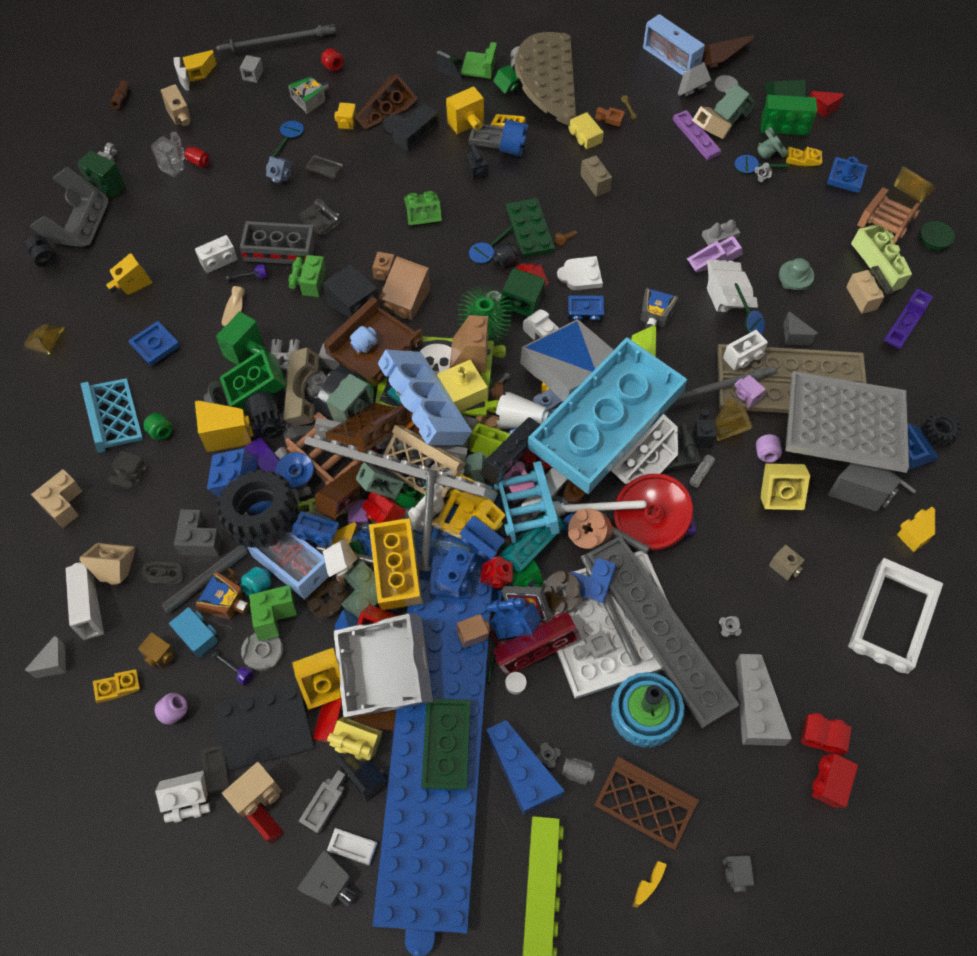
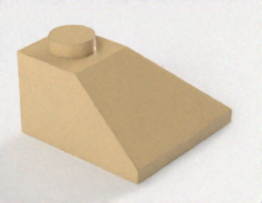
(109, 562)

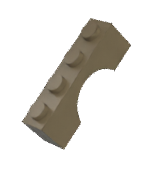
(302, 365)

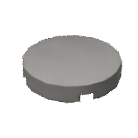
(261, 655)

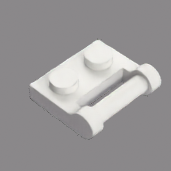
(417, 514)

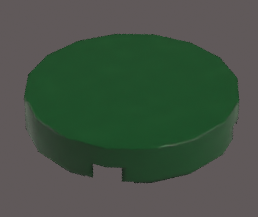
(936, 235)

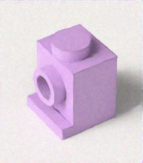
(749, 390)

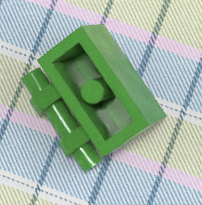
(311, 277)

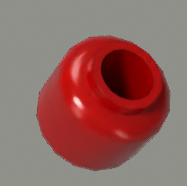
(332, 59)

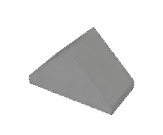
(49, 660)

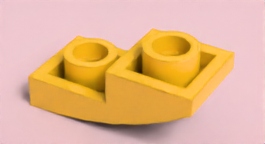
(809, 157)
(116, 687)

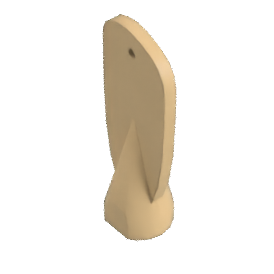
(233, 305)

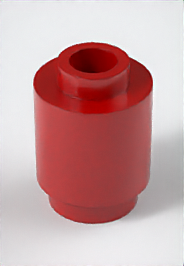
(197, 156)

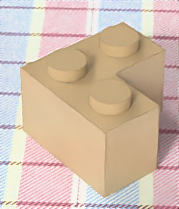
(56, 495)
(251, 789)

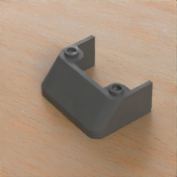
(83, 222)

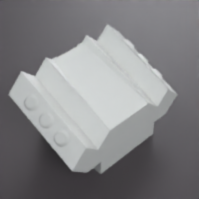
(721, 285)

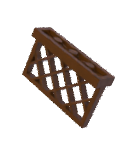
(370, 425)
(655, 785)

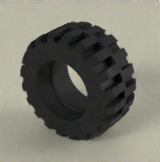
(246, 492)

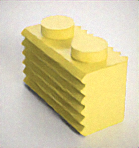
(586, 130)

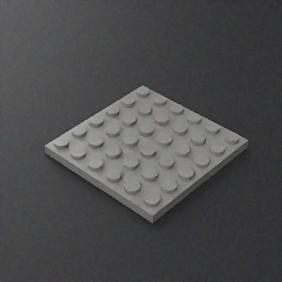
(848, 421)

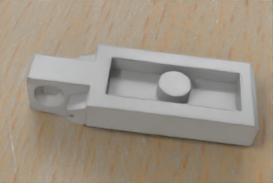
(323, 802)

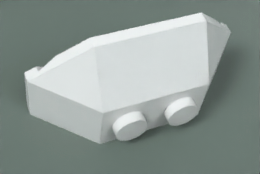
(650, 453)

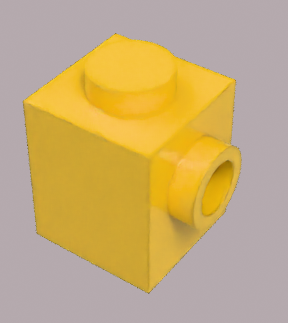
(345, 116)

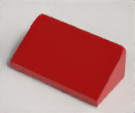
(327, 720)
(265, 824)

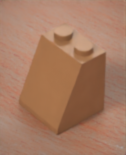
(405, 288)
(471, 343)

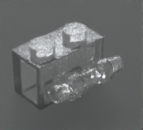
(169, 154)

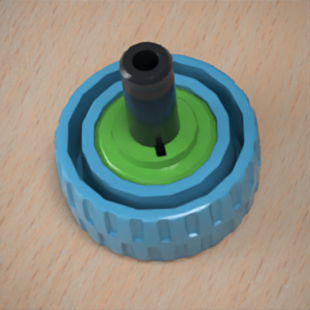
(647, 709)

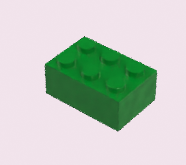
(788, 114)
(254, 375)

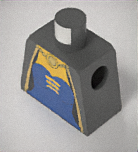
(657, 308)

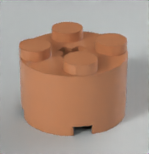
(592, 518)

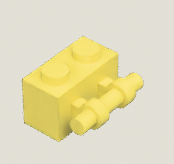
(355, 739)

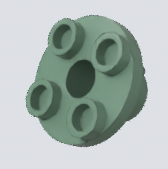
(771, 145)
(796, 274)

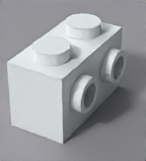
(216, 254)
(745, 350)

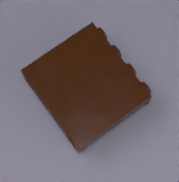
(390, 336)

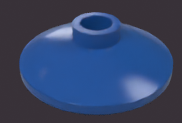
(295, 462)

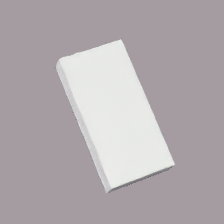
(352, 847)

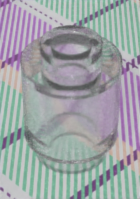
(578, 770)

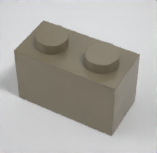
(596, 176)

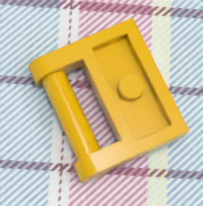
(460, 517)

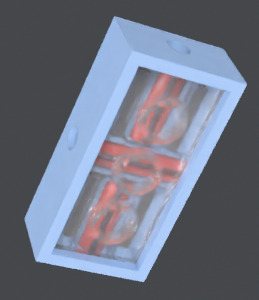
(672, 44)
(293, 563)

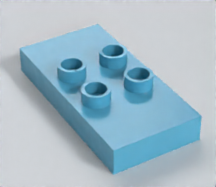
(606, 415)

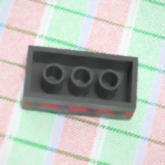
(277, 242)

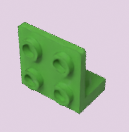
(480, 64)
(423, 208)

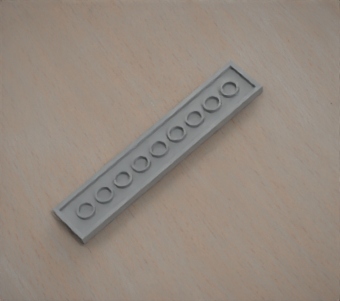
(401, 466)

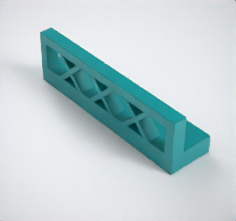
(528, 545)

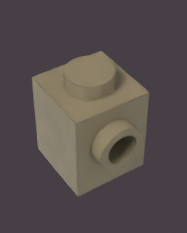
(787, 563)

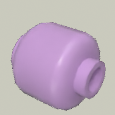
(769, 448)
(171, 708)

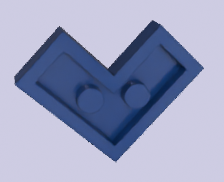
(599, 582)

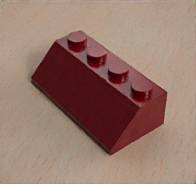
(544, 641)

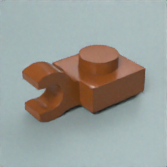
(611, 116)

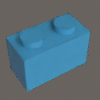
(193, 631)

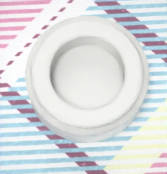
(515, 683)

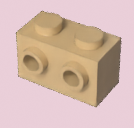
(865, 291)

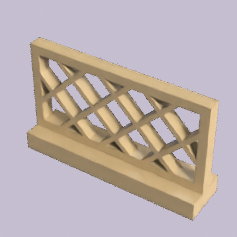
(432, 451)

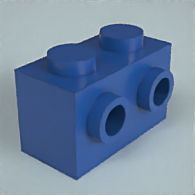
(455, 572)

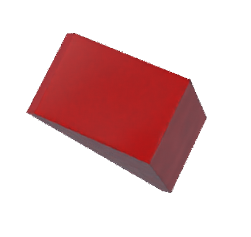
(827, 102)

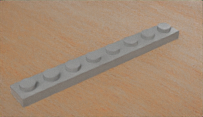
(324, 425)

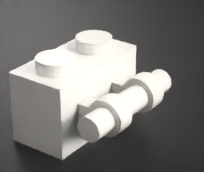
(182, 792)

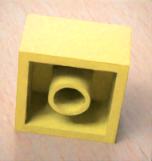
(464, 385)
(785, 486)

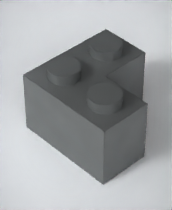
(192, 536)

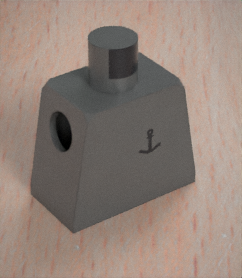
(327, 882)

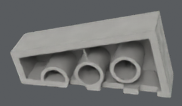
(758, 705)

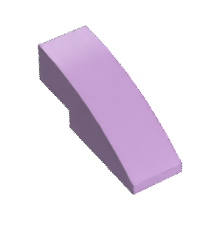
(726, 250)

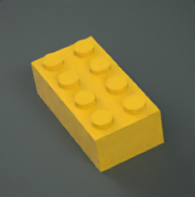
(395, 564)

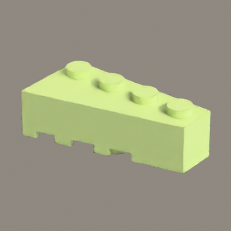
(877, 248)

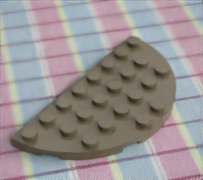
(547, 73)

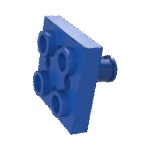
(847, 171)

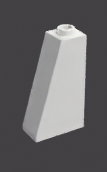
(83, 602)

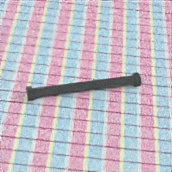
(428, 521)

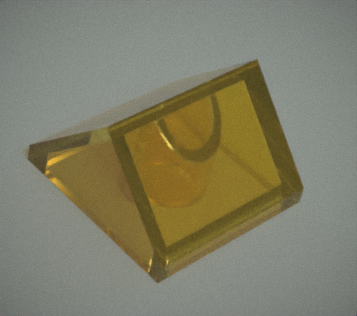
(913, 185)

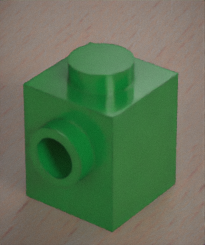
(506, 79)

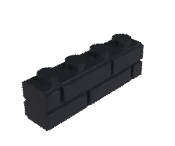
(509, 452)

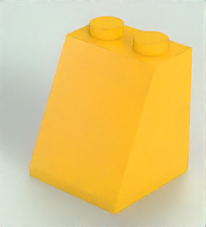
(222, 426)

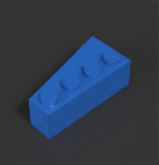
(525, 773)

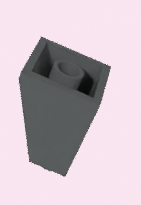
(865, 486)

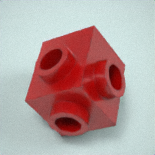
(496, 572)

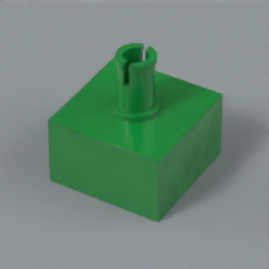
(240, 338)

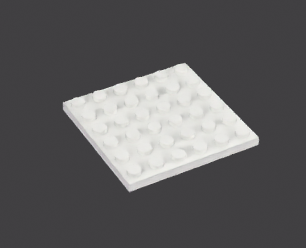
(611, 669)

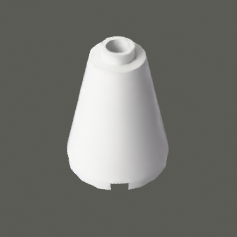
(515, 410)

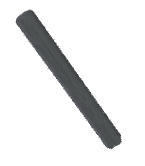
(203, 579)

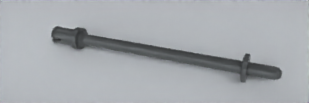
(319, 31)

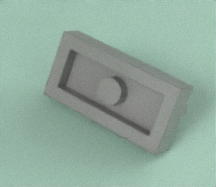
(721, 232)

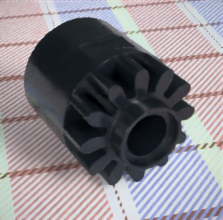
(264, 413)

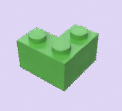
(268, 608)

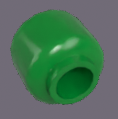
(157, 426)

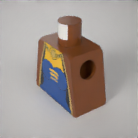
(222, 598)

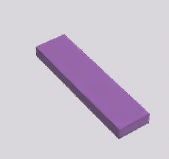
(697, 135)

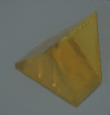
(43, 338)
(732, 420)

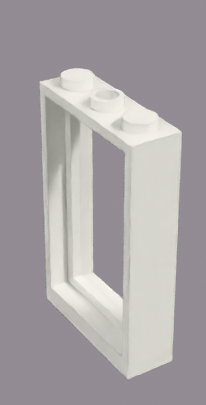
(913, 580)

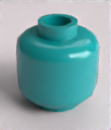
(255, 581)

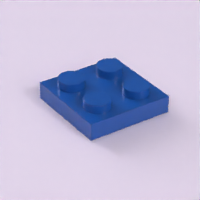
(154, 343)

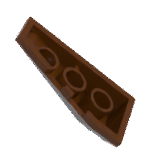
(721, 51)
(388, 100)

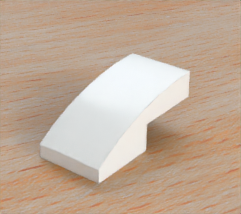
(182, 73)

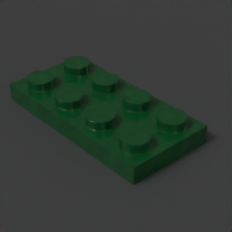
(530, 228)
(446, 745)

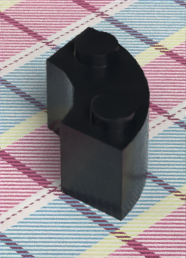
(329, 386)

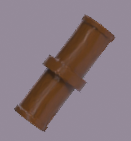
(120, 94)

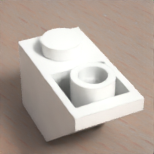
(339, 558)

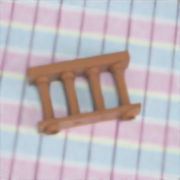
(890, 212)
(321, 470)

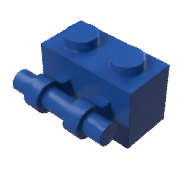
(513, 617)

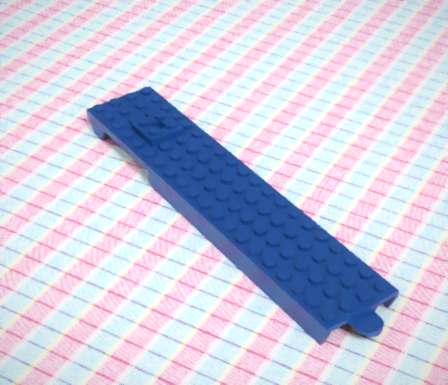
(432, 832)

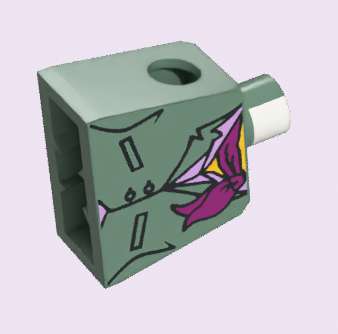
(372, 478)

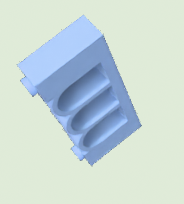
(443, 430)

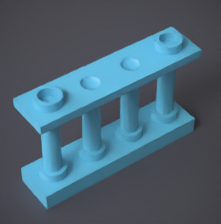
(544, 505)

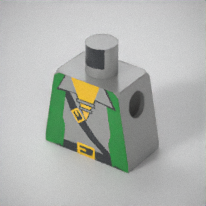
(308, 93)

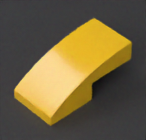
(645, 889)

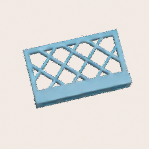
(96, 420)

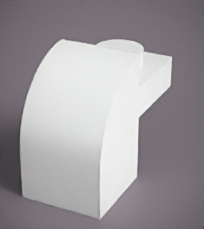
(538, 325)

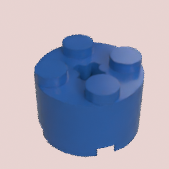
(513, 137)

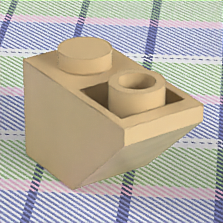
(712, 122)

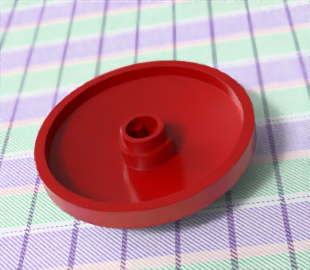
(665, 516)

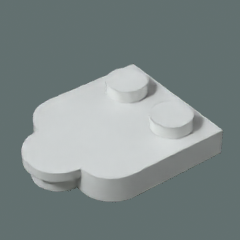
(581, 273)

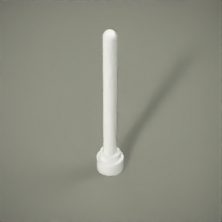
(561, 509)

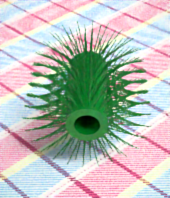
(486, 307)

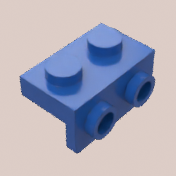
(586, 307)
(315, 529)
(482, 537)

